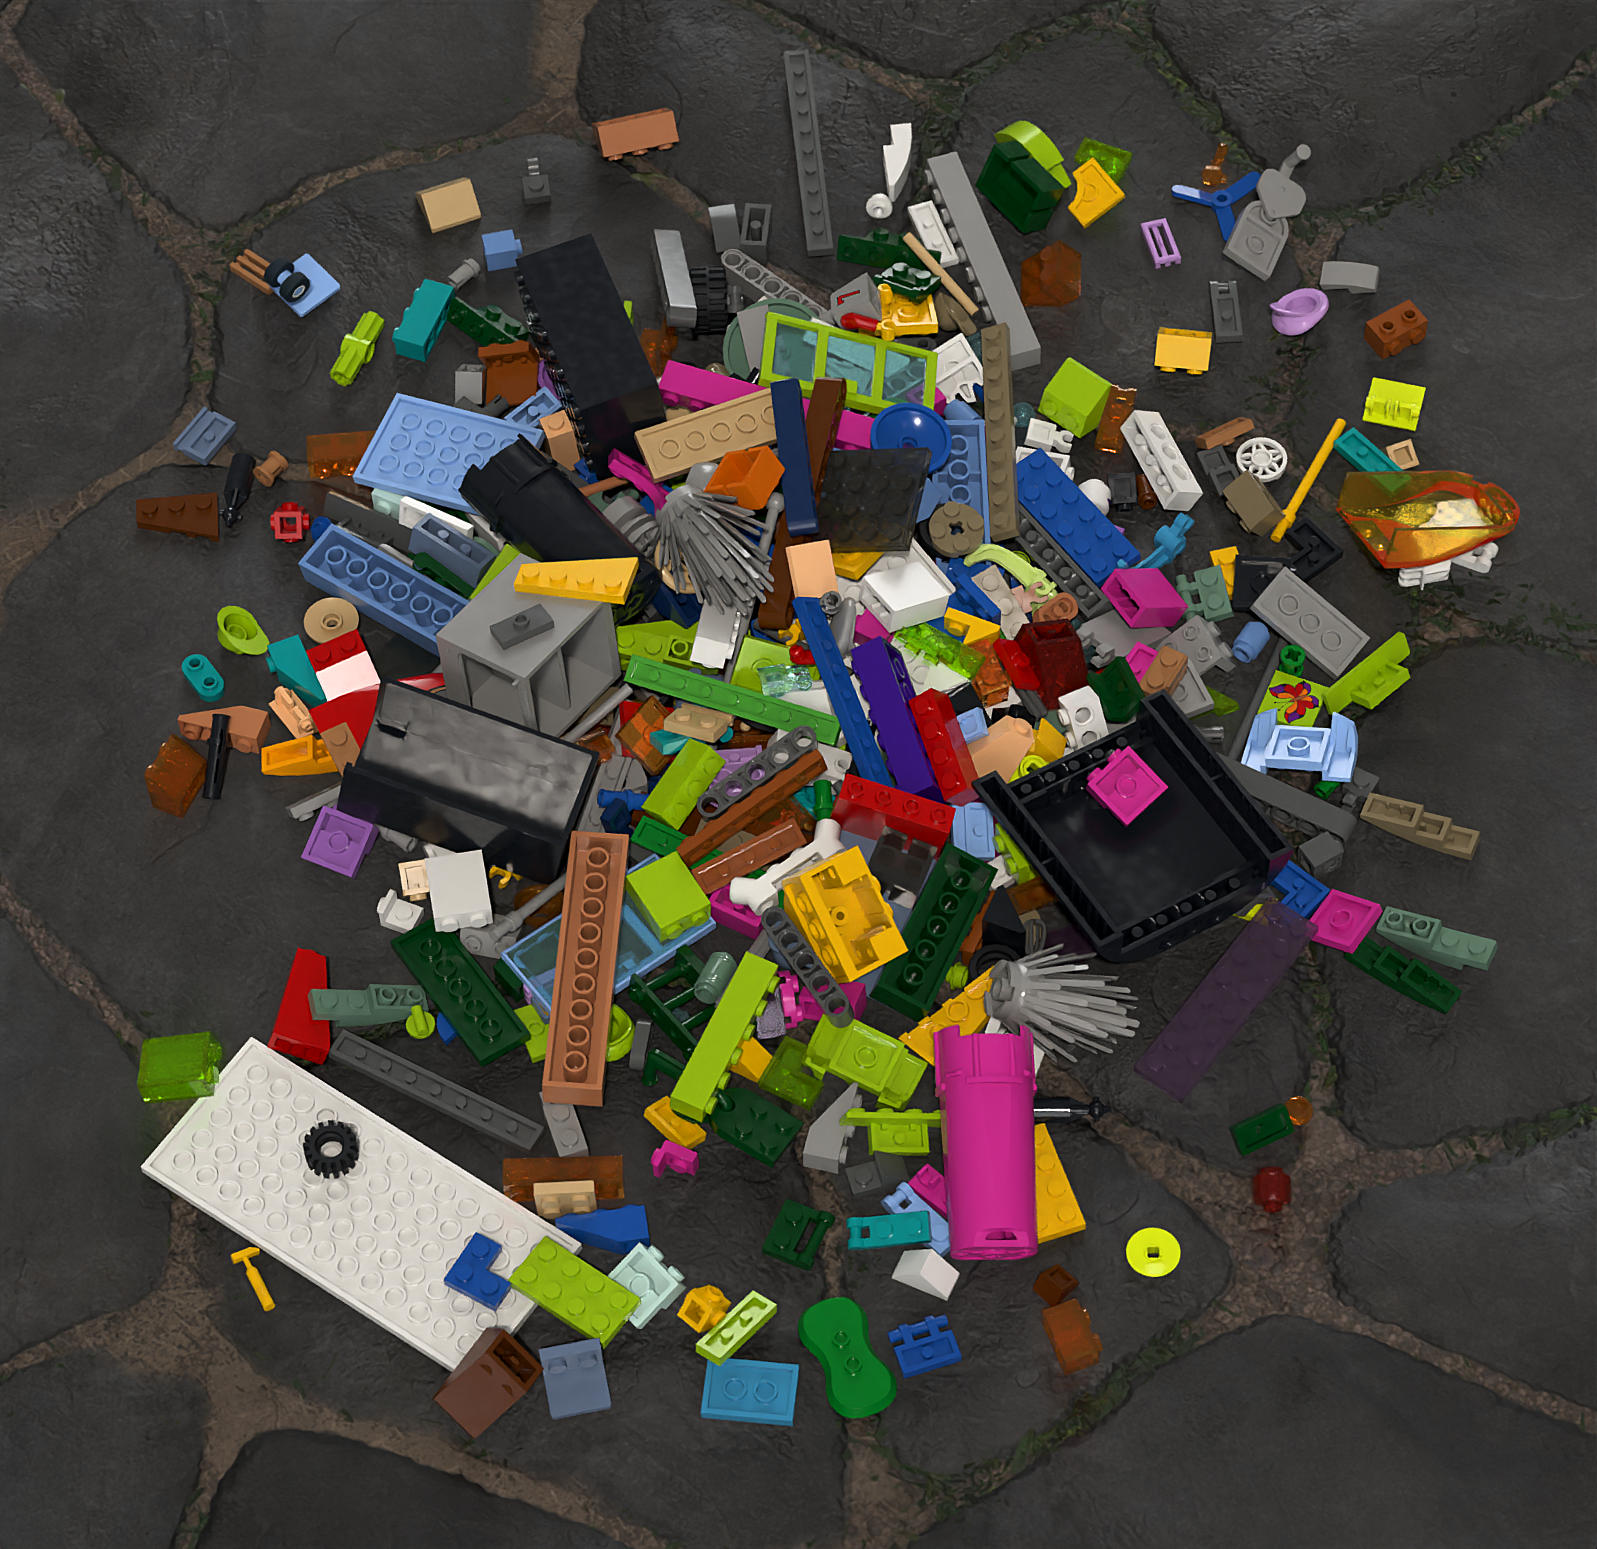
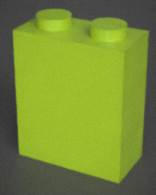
(668, 897)

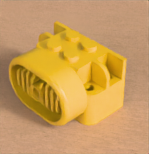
(843, 915)

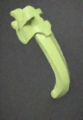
(1017, 567)

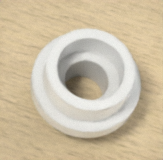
(881, 201)

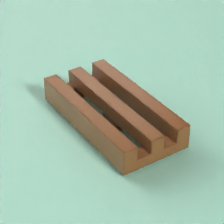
(256, 265)

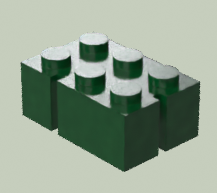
(1019, 186)

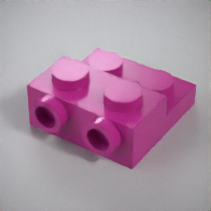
(1125, 785)

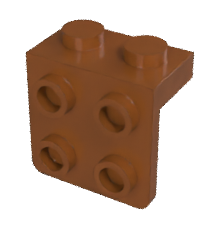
(511, 371)

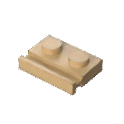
(698, 722)

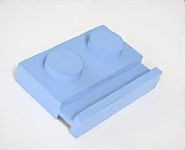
(973, 830)

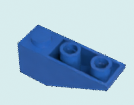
(608, 1229)

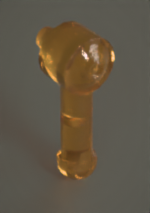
(1212, 173)

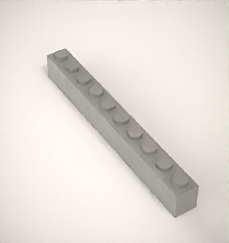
(981, 256)

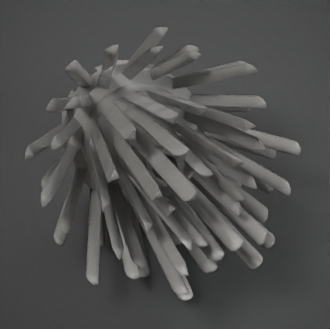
(712, 547)
(1047, 996)

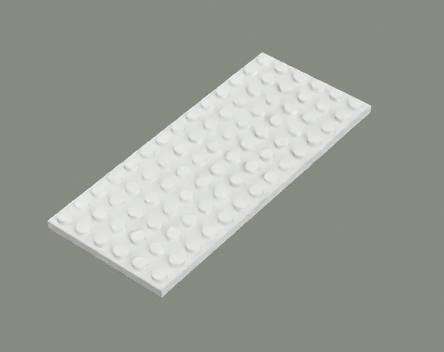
(367, 1237)

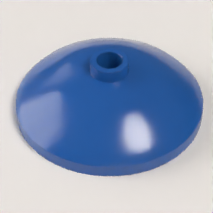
(912, 427)

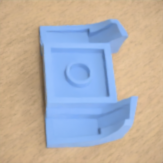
(1303, 748)

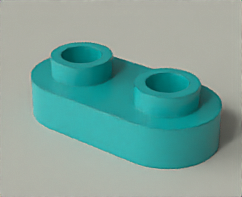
(201, 676)

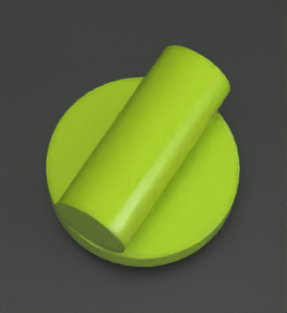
(420, 1023)

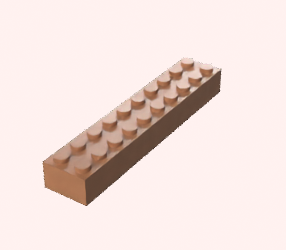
(586, 969)

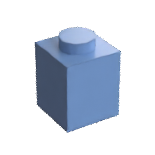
(501, 249)

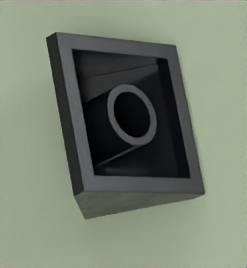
(1002, 924)

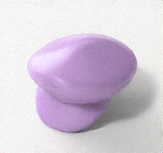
(1299, 311)

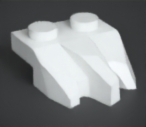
(958, 369)

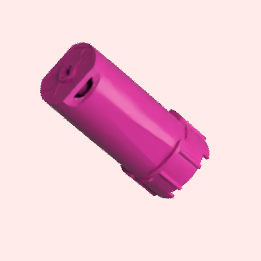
(988, 1142)

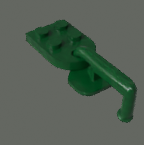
(739, 1114)

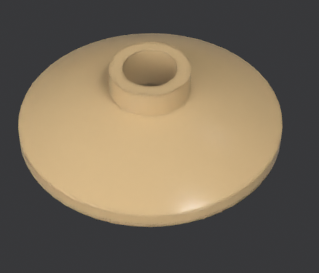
(327, 613)

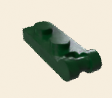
(440, 574)

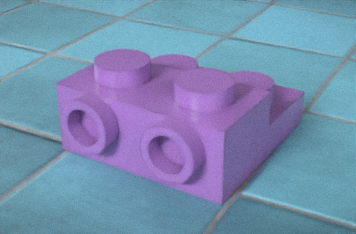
(340, 841)

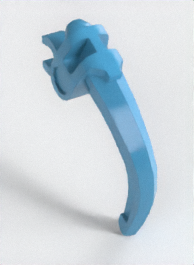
(1167, 542)

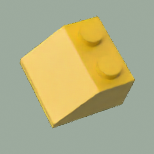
(1183, 350)

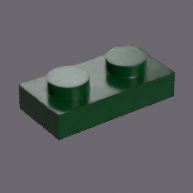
(1262, 1129)

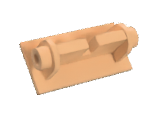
(292, 712)

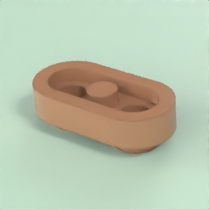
(1059, 607)

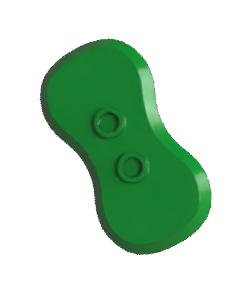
(854, 1375)

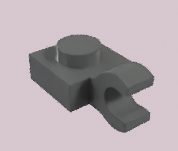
(535, 186)
(1358, 789)

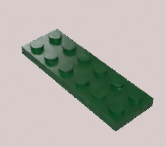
(461, 991)

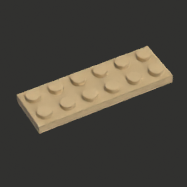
(707, 435)

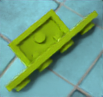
(1372, 678)
(894, 1132)

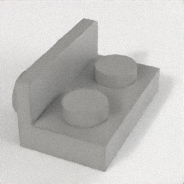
(479, 942)

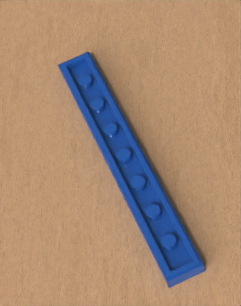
(841, 690)

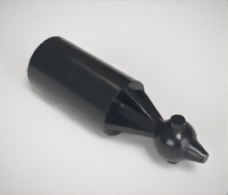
(237, 486)
(1066, 1109)

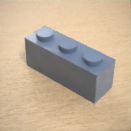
(451, 549)

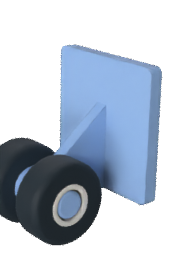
(300, 283)

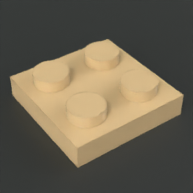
(563, 1198)

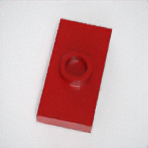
(1016, 664)

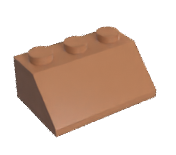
(636, 133)

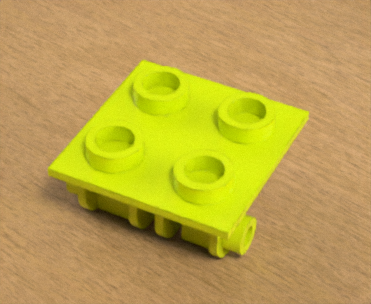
(1393, 404)

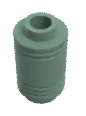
(714, 977)

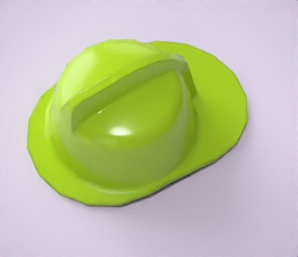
(240, 631)

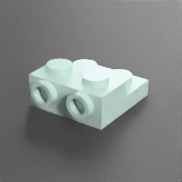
(650, 1280)

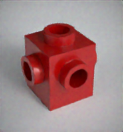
(283, 528)

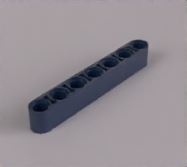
(795, 457)

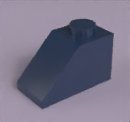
(679, 607)

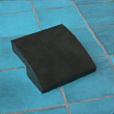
(404, 659)

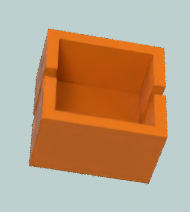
(748, 476)

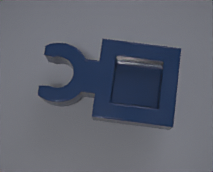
(616, 818)

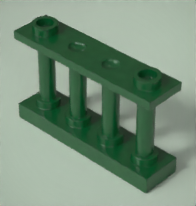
(686, 966)

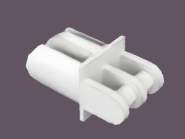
(1424, 574)

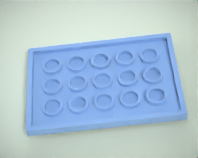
(429, 447)

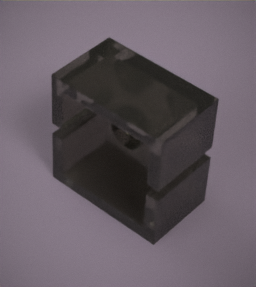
(897, 872)

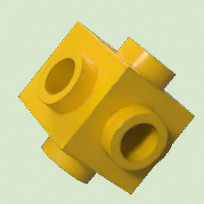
(704, 1308)

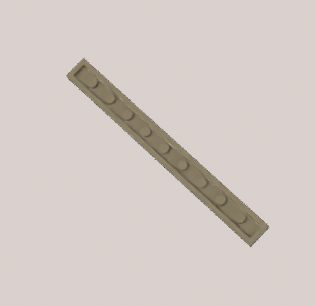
(1000, 432)

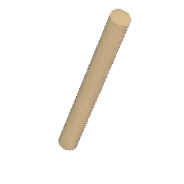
(936, 269)

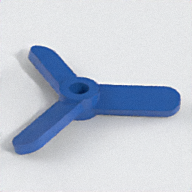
(1221, 200)

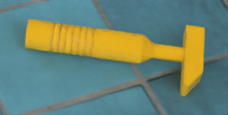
(254, 1276)

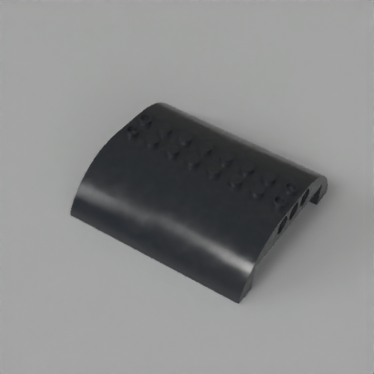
(1169, 872)

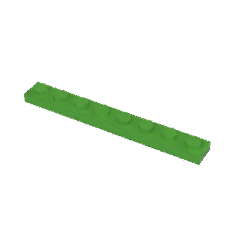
(731, 698)

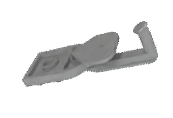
(1257, 240)

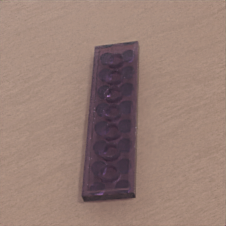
(1225, 999)

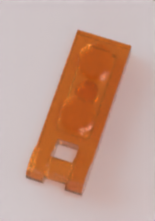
(1114, 416)

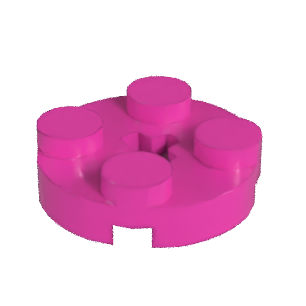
(787, 990)

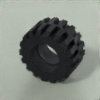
(710, 297)

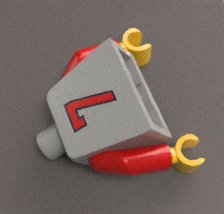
(859, 307)

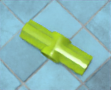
(357, 348)

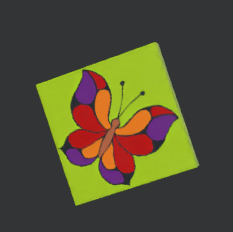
(1296, 700)

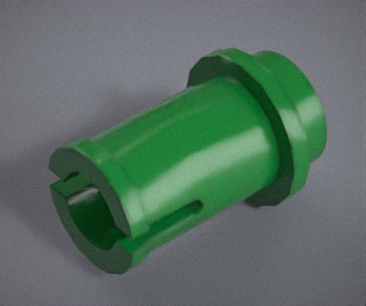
(1326, 788)

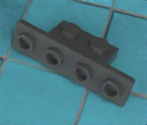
(366, 522)

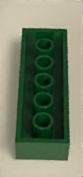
(934, 932)

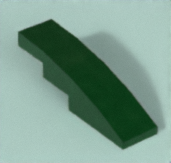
(1402, 975)

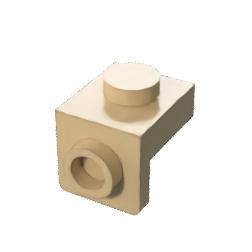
(414, 880)

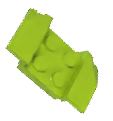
(865, 1057)

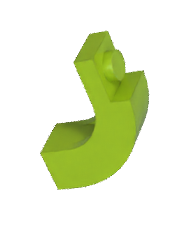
(1038, 146)

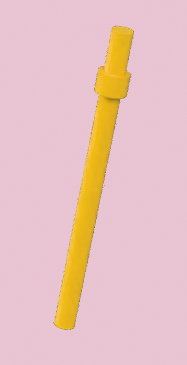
(1307, 481)

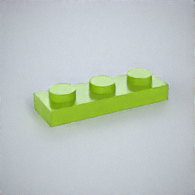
(736, 1328)

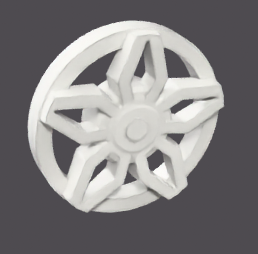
(1262, 459)

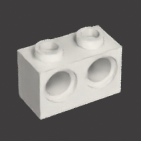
(1088, 719)

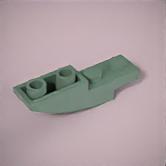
(1431, 940)
(366, 1007)

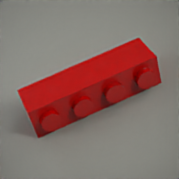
(945, 746)

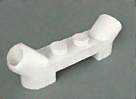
(763, 892)

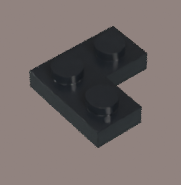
(1315, 548)

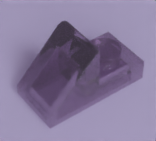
(772, 1022)

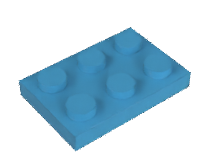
(750, 1391)

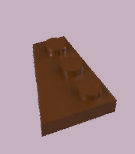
(184, 514)

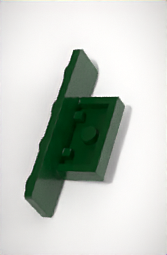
(881, 250)
(486, 324)

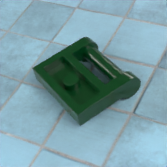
(909, 281)
(789, 1231)

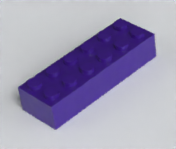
(888, 690)

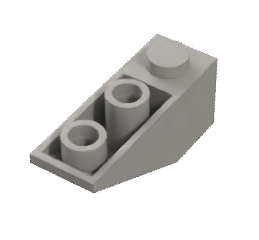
(826, 1139)

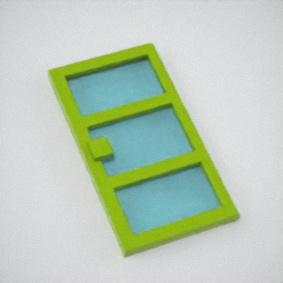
(874, 369)

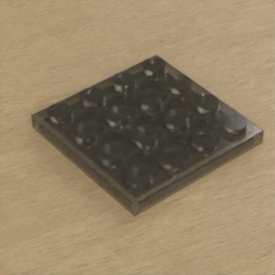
(871, 499)

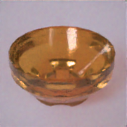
(551, 908)

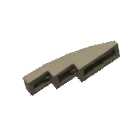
(1416, 825)

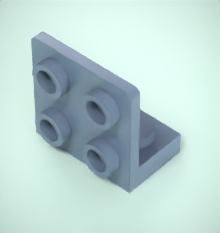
(575, 1378)

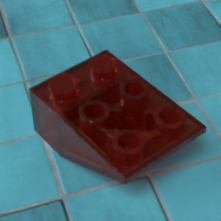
(1054, 657)

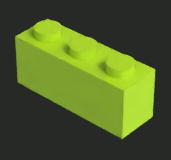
(683, 784)

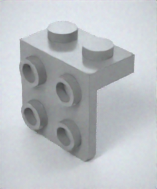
(1201, 645)

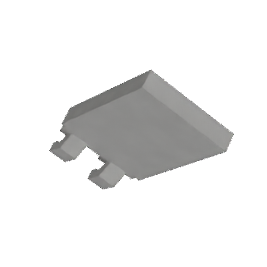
(1116, 638)

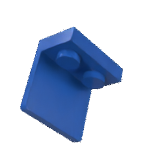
(970, 600)

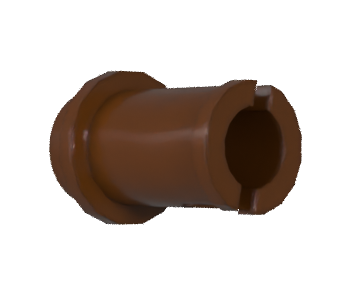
(1146, 494)

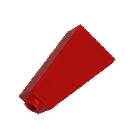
(293, 1026)

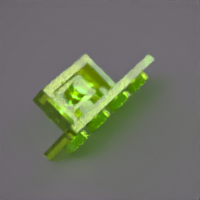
(941, 649)

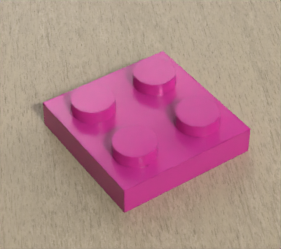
(1344, 920)

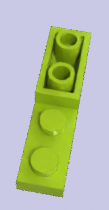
(670, 651)

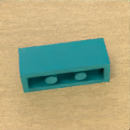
(423, 320)

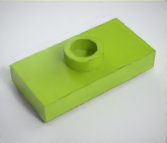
(539, 1032)

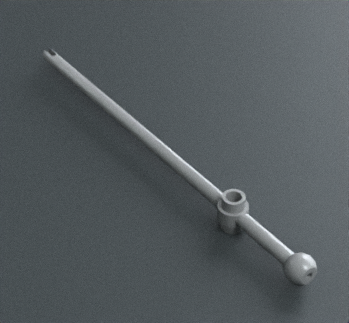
(774, 506)

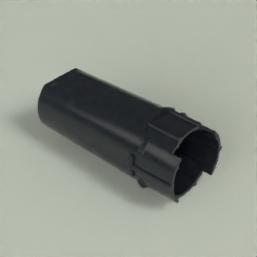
(552, 519)

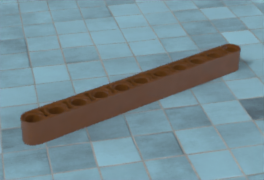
(822, 429)

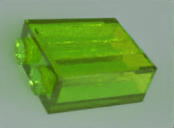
(179, 1067)

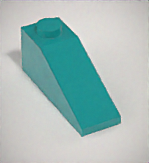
(295, 670)

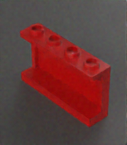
(867, 806)

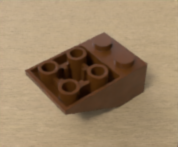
(487, 1381)

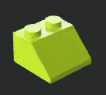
(1075, 398)

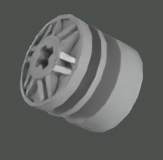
(635, 524)

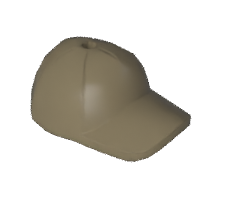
(952, 315)

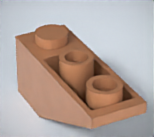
(246, 728)

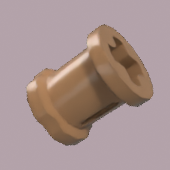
(270, 468)

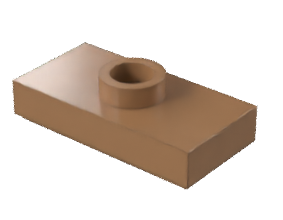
(1224, 434)

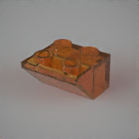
(1051, 276)
(175, 777)

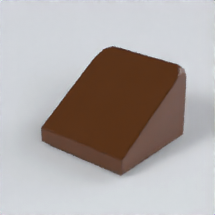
(1055, 1285)

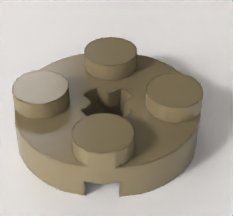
(960, 544)

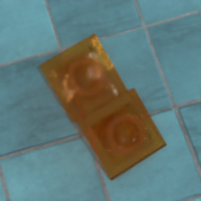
(598, 741)

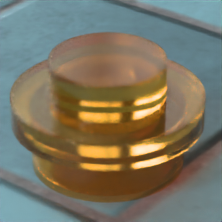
(1299, 1110)

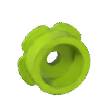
(957, 976)

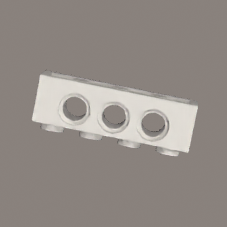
(1161, 460)

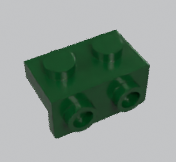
(1117, 690)

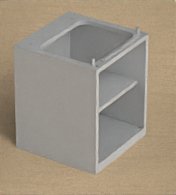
(542, 679)

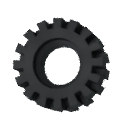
(330, 1134)

